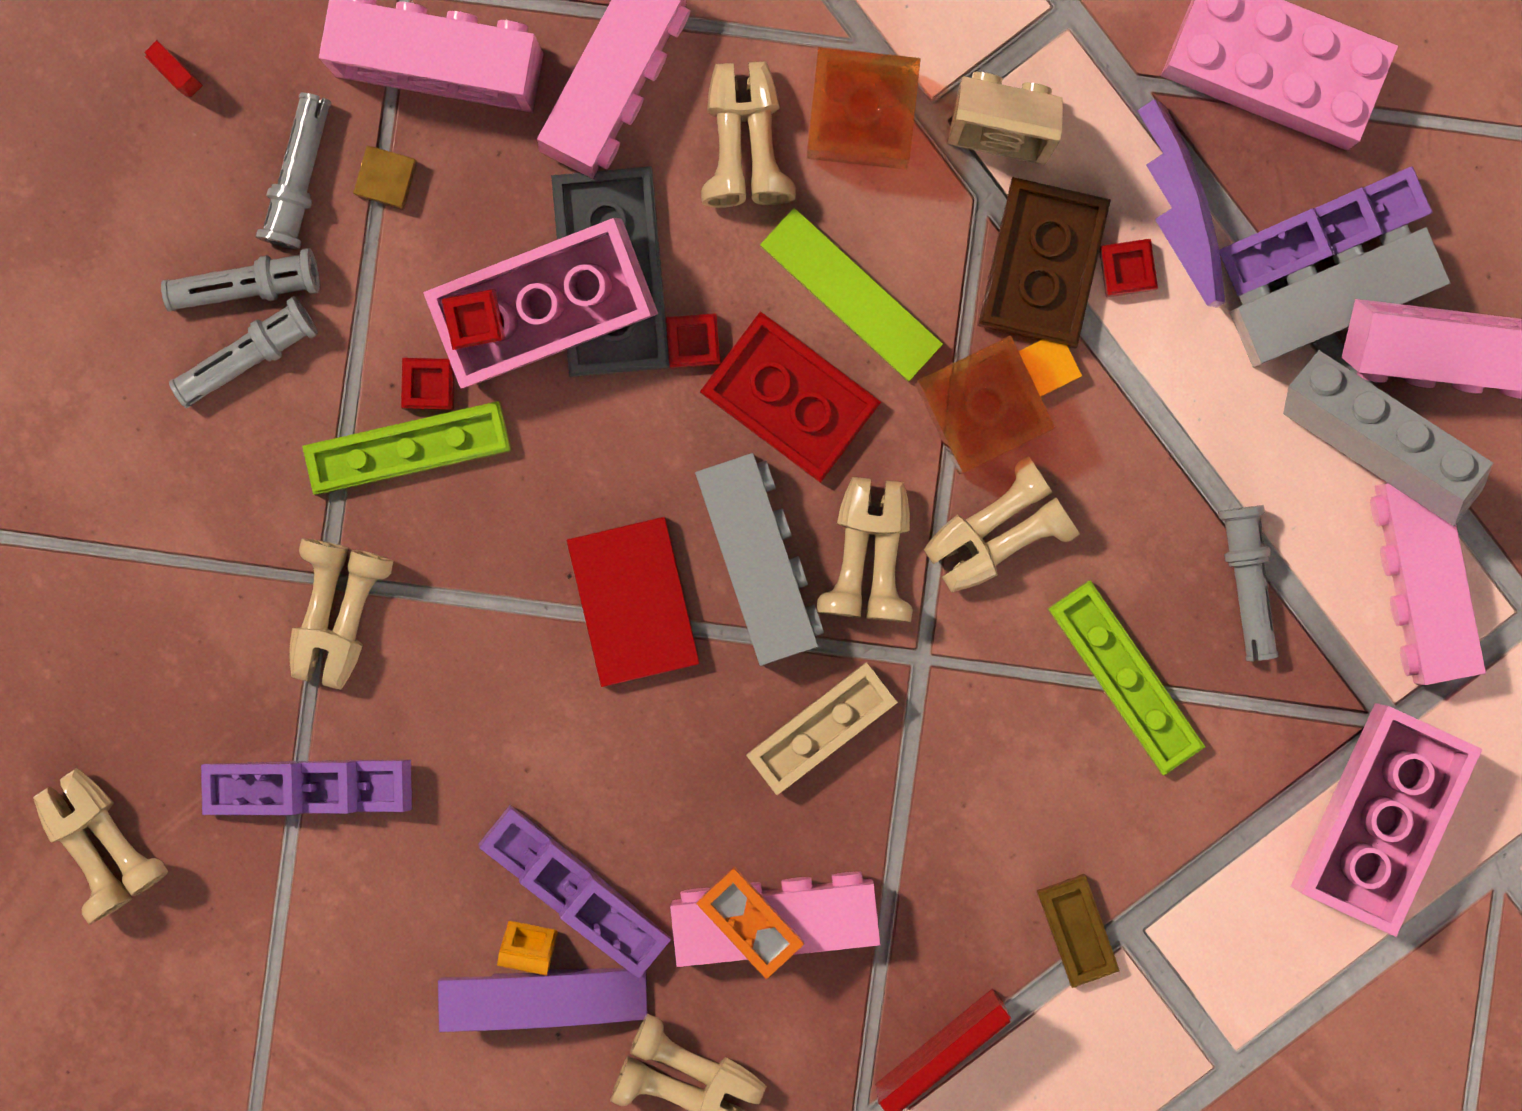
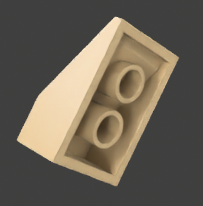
(1006, 118)

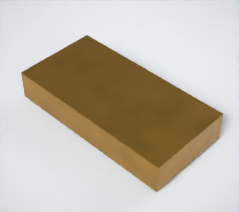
(1078, 930)

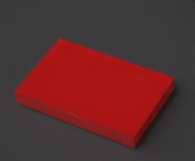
(790, 397)
(633, 601)
(942, 1052)

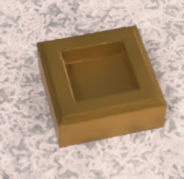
(385, 177)

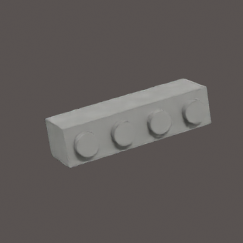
(1324, 301)
(1387, 438)
(757, 559)

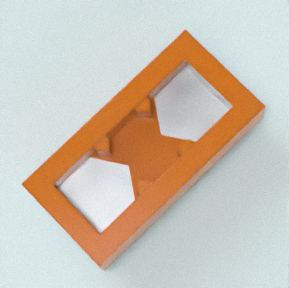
(750, 922)

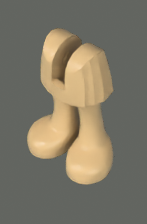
(768, 183)
(1046, 522)
(859, 525)
(314, 634)
(69, 828)
(719, 1078)

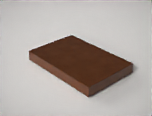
(1044, 262)

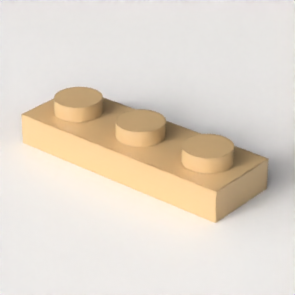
(821, 728)

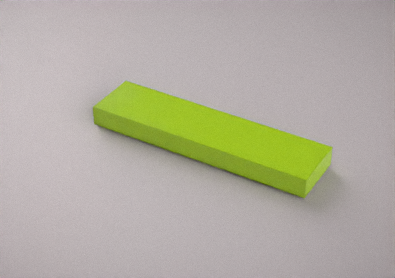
(851, 295)
(406, 448)
(1126, 677)

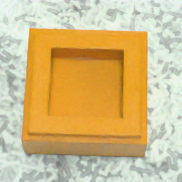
(1049, 365)
(527, 948)

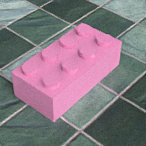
(432, 53)
(1282, 65)
(550, 300)
(1386, 818)

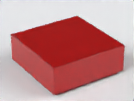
(172, 69)
(1128, 268)
(473, 319)
(693, 340)
(427, 384)

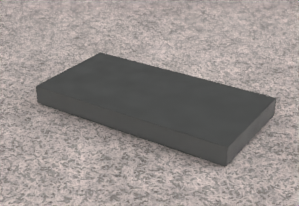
(631, 197)

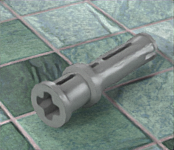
(290, 194)
(266, 271)
(262, 342)
(1248, 558)

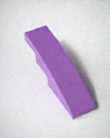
(1189, 221)
(1325, 231)
(306, 787)
(574, 892)
(541, 1001)

